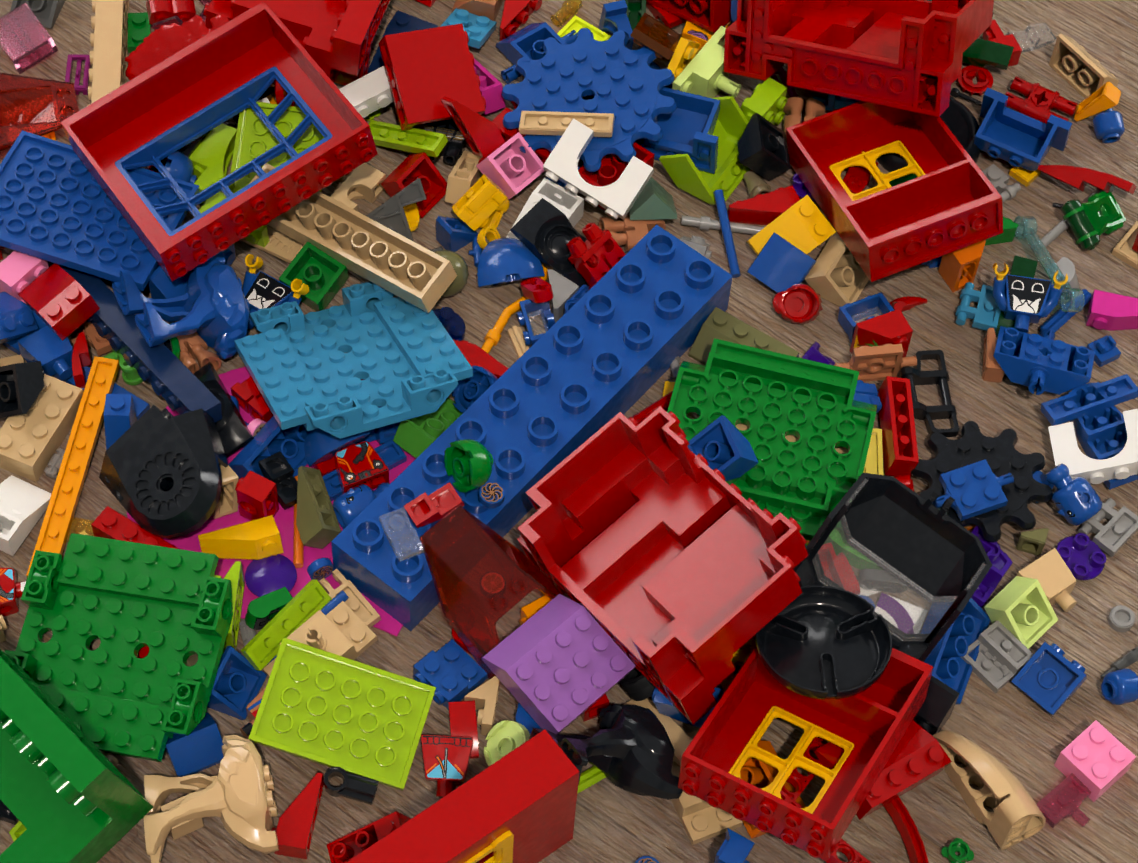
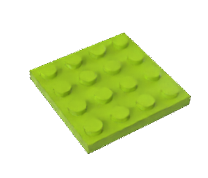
(255, 139)

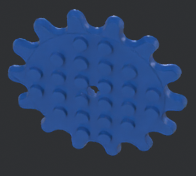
(608, 70)

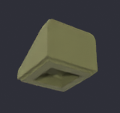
(1032, 541)

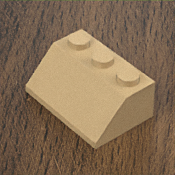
(1079, 67)
(837, 273)

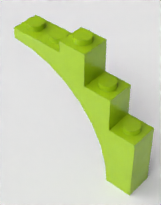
(212, 163)

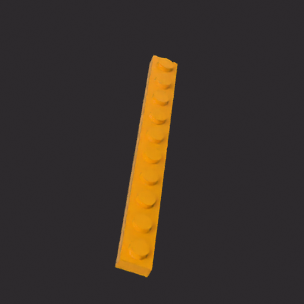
(77, 457)

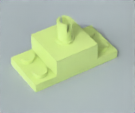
(706, 71)

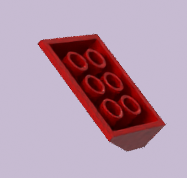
(911, 764)

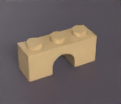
(362, 183)

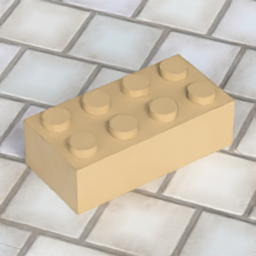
(33, 437)

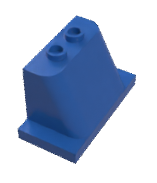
(688, 130)
(1017, 136)

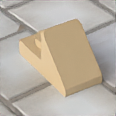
(486, 702)

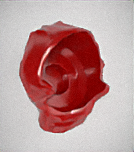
(798, 304)

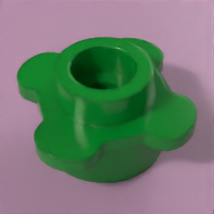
(960, 846)

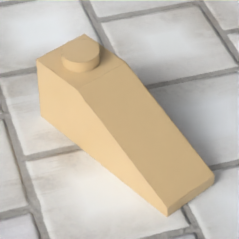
(462, 177)

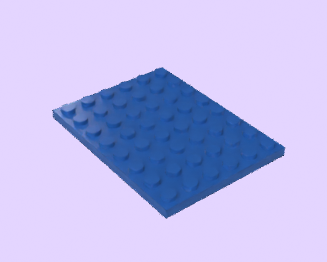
(65, 217)

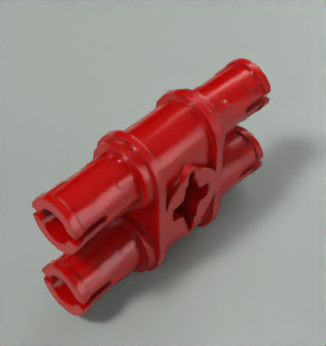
(1039, 101)

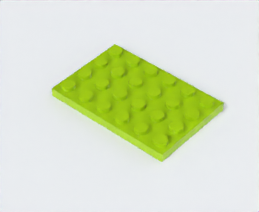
(342, 713)

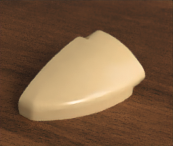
(1014, 809)

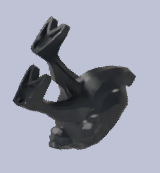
(628, 749)

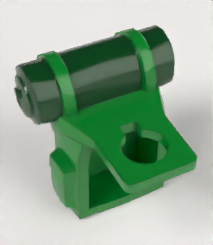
(1093, 218)

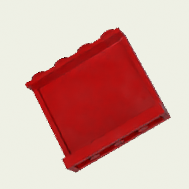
(425, 68)

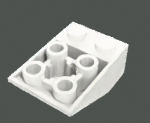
(561, 198)
(19, 511)

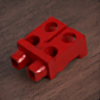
(594, 255)
(251, 400)

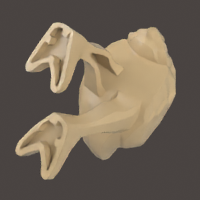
(237, 795)

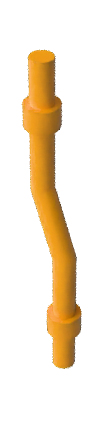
(494, 334)

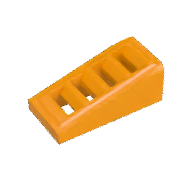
(1100, 100)

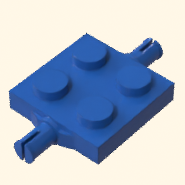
(974, 489)

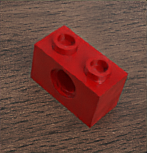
(256, 496)

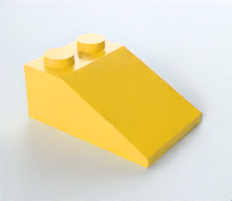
(799, 225)

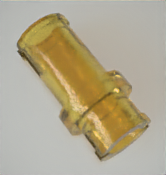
(568, 9)

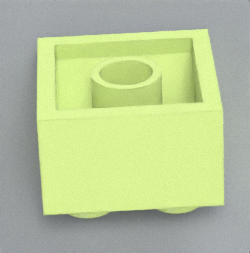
(1022, 610)

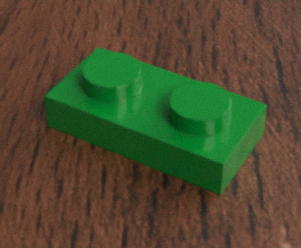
(137, 29)

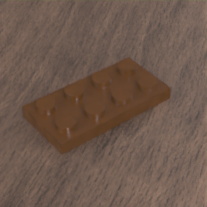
(655, 36)

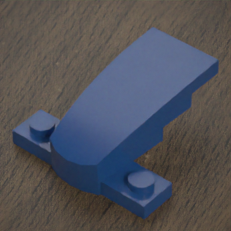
(1095, 418)

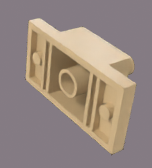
(337, 633)
(698, 817)

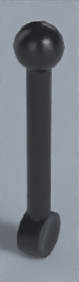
(956, 93)

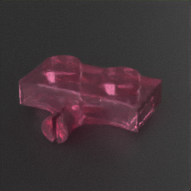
(1065, 802)

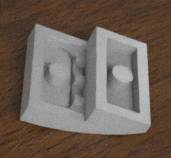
(999, 656)

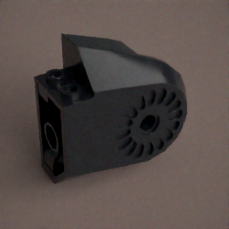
(167, 471)

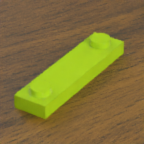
(410, 140)
(267, 641)

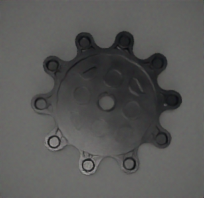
(1002, 459)

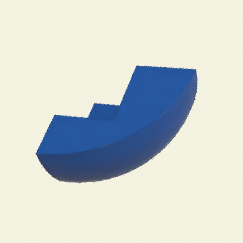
(507, 261)
(321, 445)

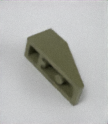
(315, 512)

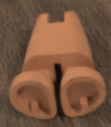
(794, 109)
(631, 230)
(193, 348)

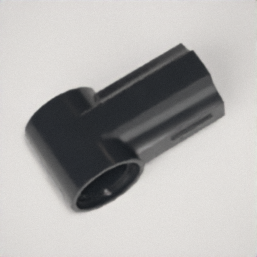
(354, 786)

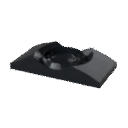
(546, 235)
(231, 428)

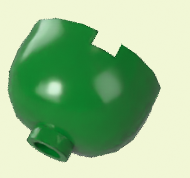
(468, 463)

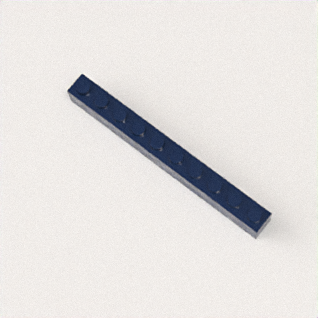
(156, 363)

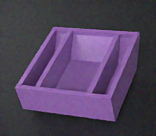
(558, 663)

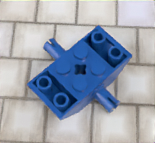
(529, 44)
(1042, 361)

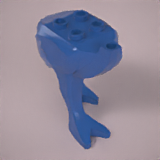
(210, 306)

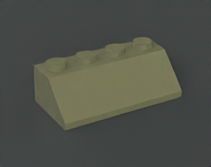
(728, 328)

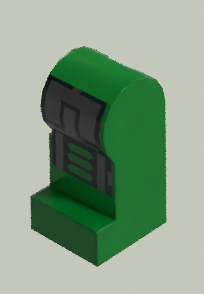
(264, 608)

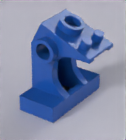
(616, 15)

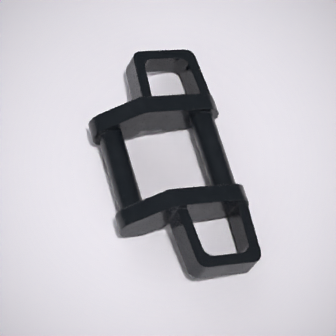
(939, 377)

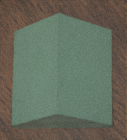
(653, 203)

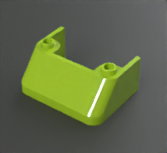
(729, 171)

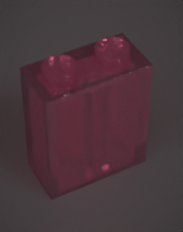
(24, 38)

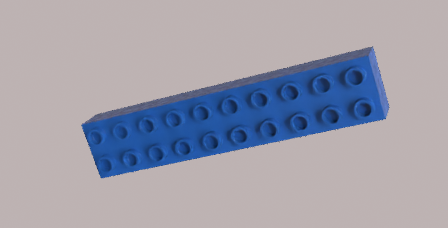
(545, 407)

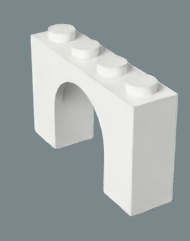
(616, 197)
(1096, 471)

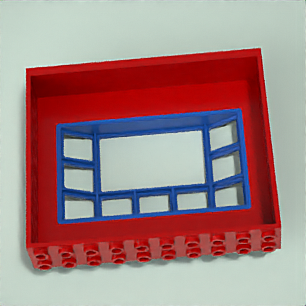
(192, 96)

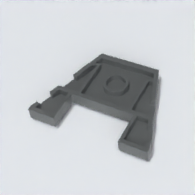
(392, 213)

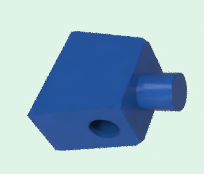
(50, 350)

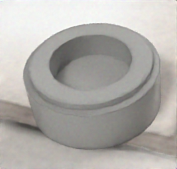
(1121, 618)

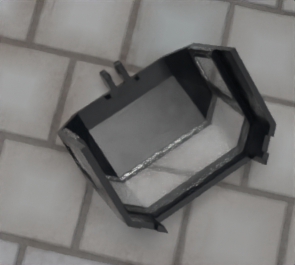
(899, 558)

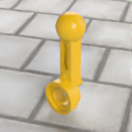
(490, 228)

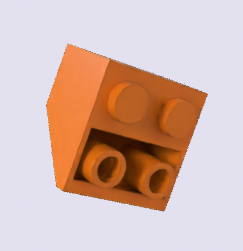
(961, 265)

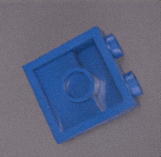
(450, 672)
(1050, 678)

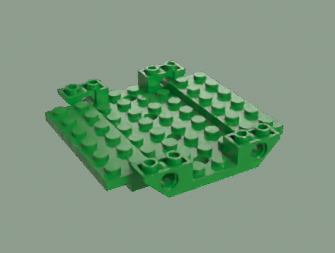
(777, 399)
(128, 600)

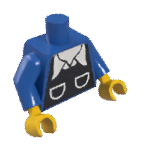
(266, 291)
(1025, 297)

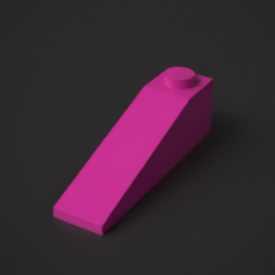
(490, 89)
(1112, 311)

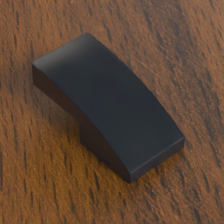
(280, 471)

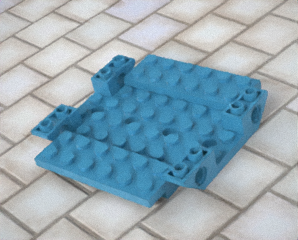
(315, 362)

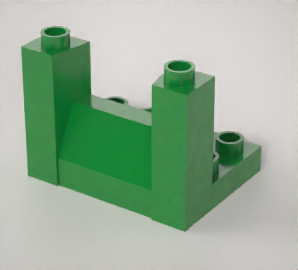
(57, 780)

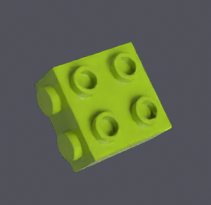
(767, 101)

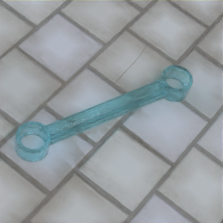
(1071, 298)

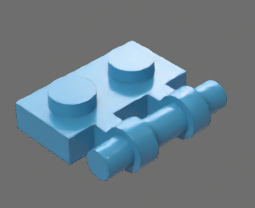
(987, 311)

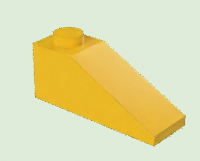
(244, 541)

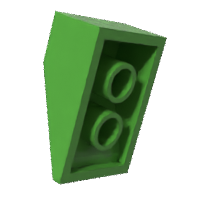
(420, 432)

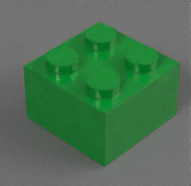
(319, 272)

